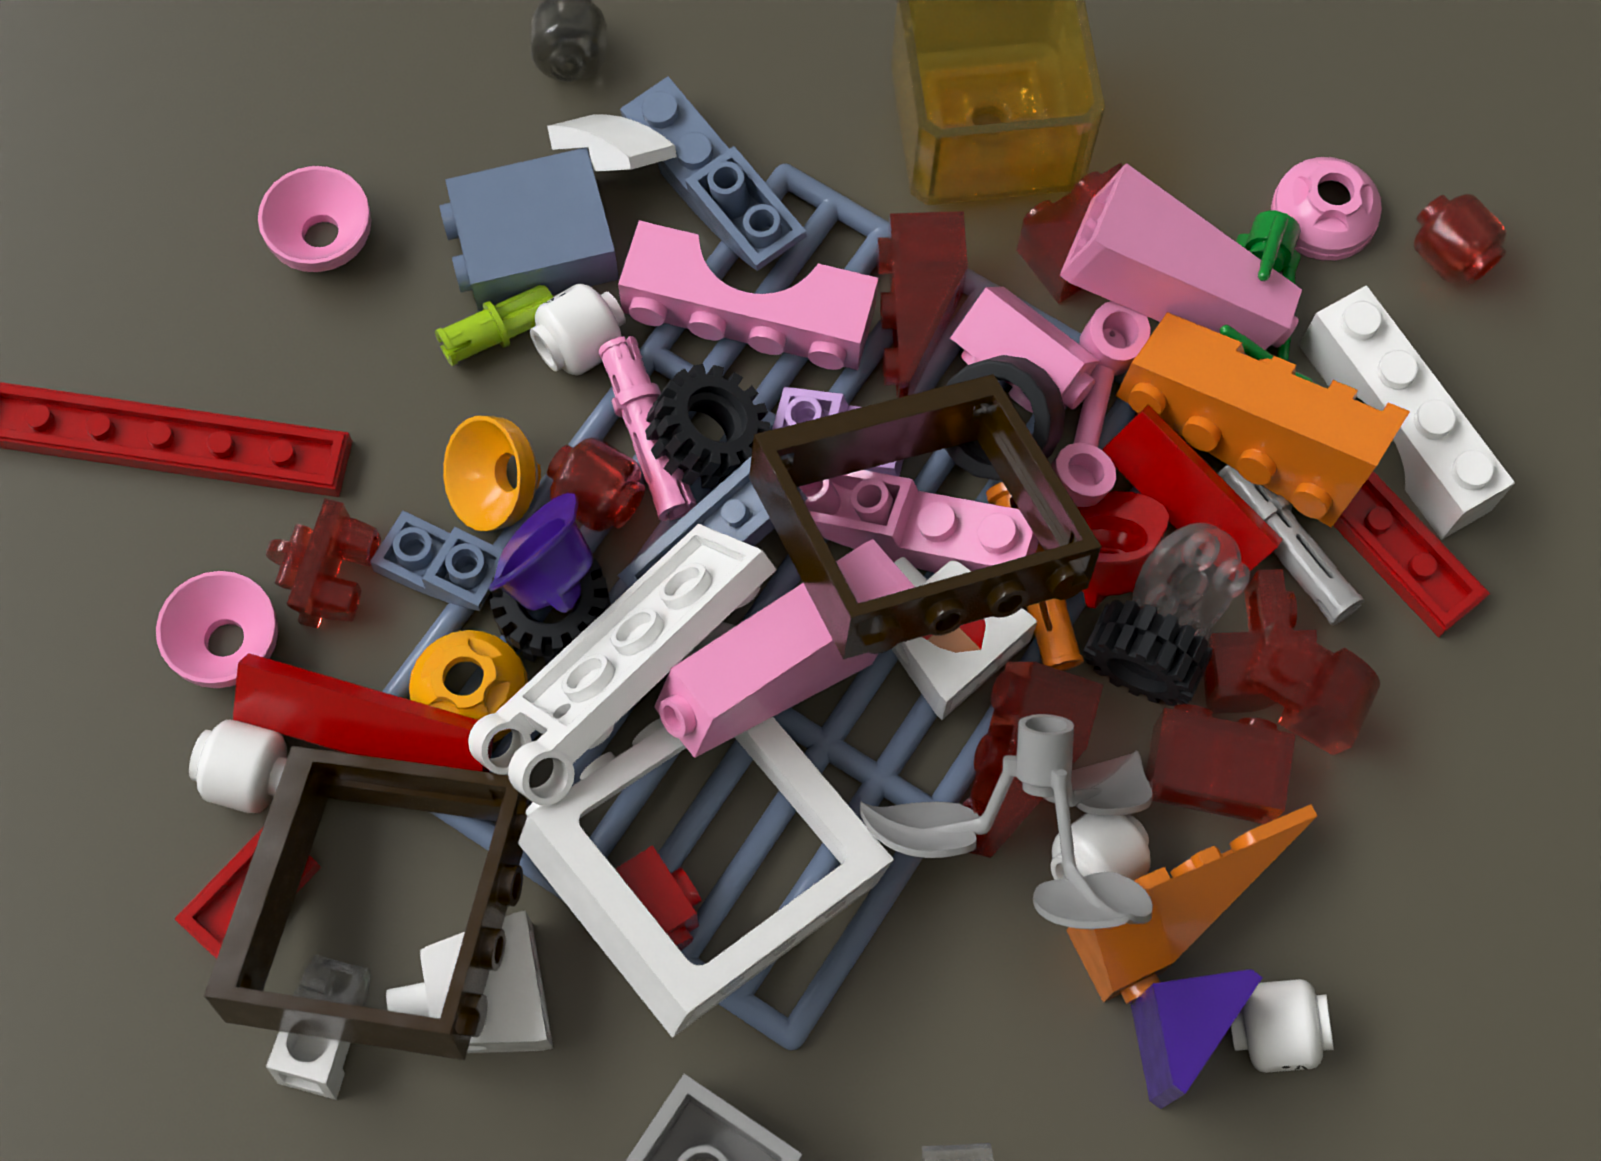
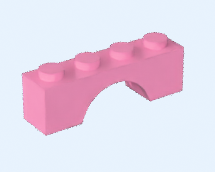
(816, 319)

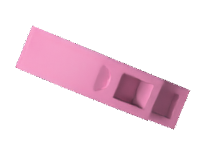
(916, 523)

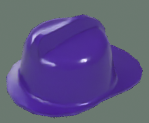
(545, 558)

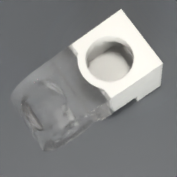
(311, 1061)

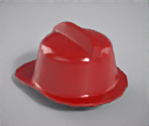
(1128, 531)

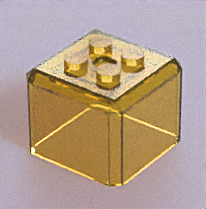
(1005, 59)

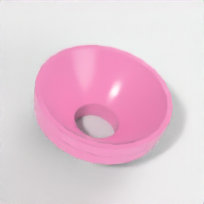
(309, 198)
(1326, 228)
(200, 608)

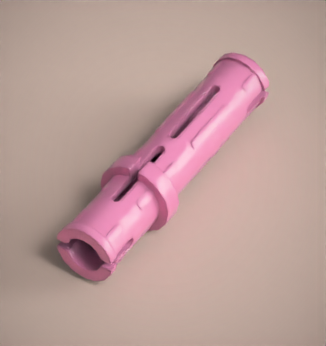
(632, 402)

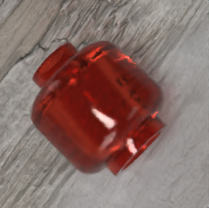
(1460, 238)
(601, 479)

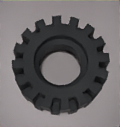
(685, 444)
(549, 639)
(1148, 652)

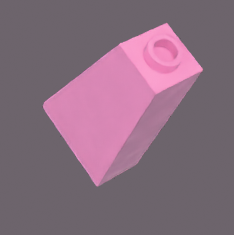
(1165, 258)
(769, 660)

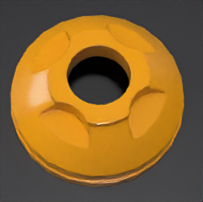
(478, 473)
(501, 668)

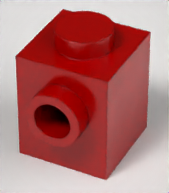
(664, 894)

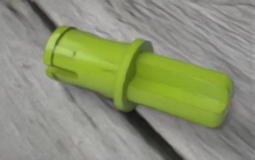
(491, 325)

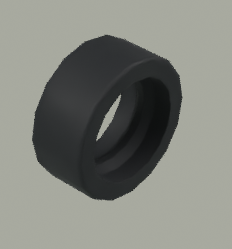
(1040, 391)

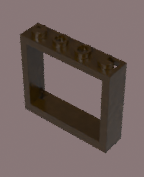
(900, 431)
(277, 869)

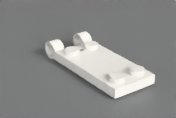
(620, 659)

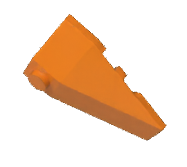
(1134, 955)

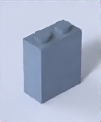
(529, 228)

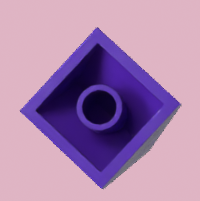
(1183, 1024)

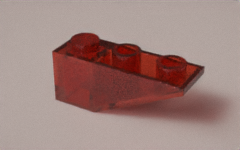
(926, 281)
(1018, 693)

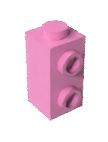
(1008, 326)

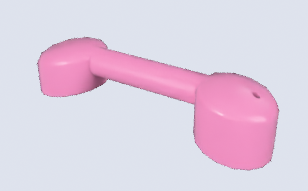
(1114, 338)

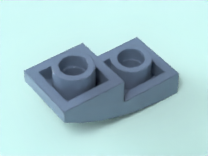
(437, 562)

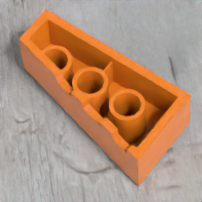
(1261, 417)

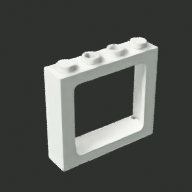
(627, 931)

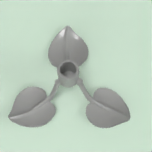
(1046, 772)

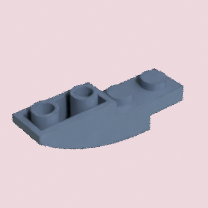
(716, 179)

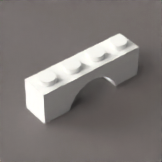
(1443, 457)

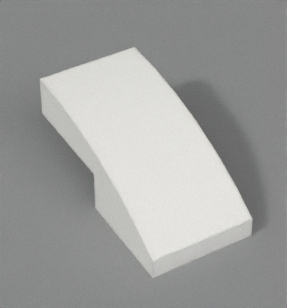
(612, 141)

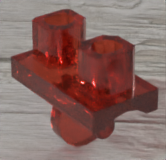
(313, 560)

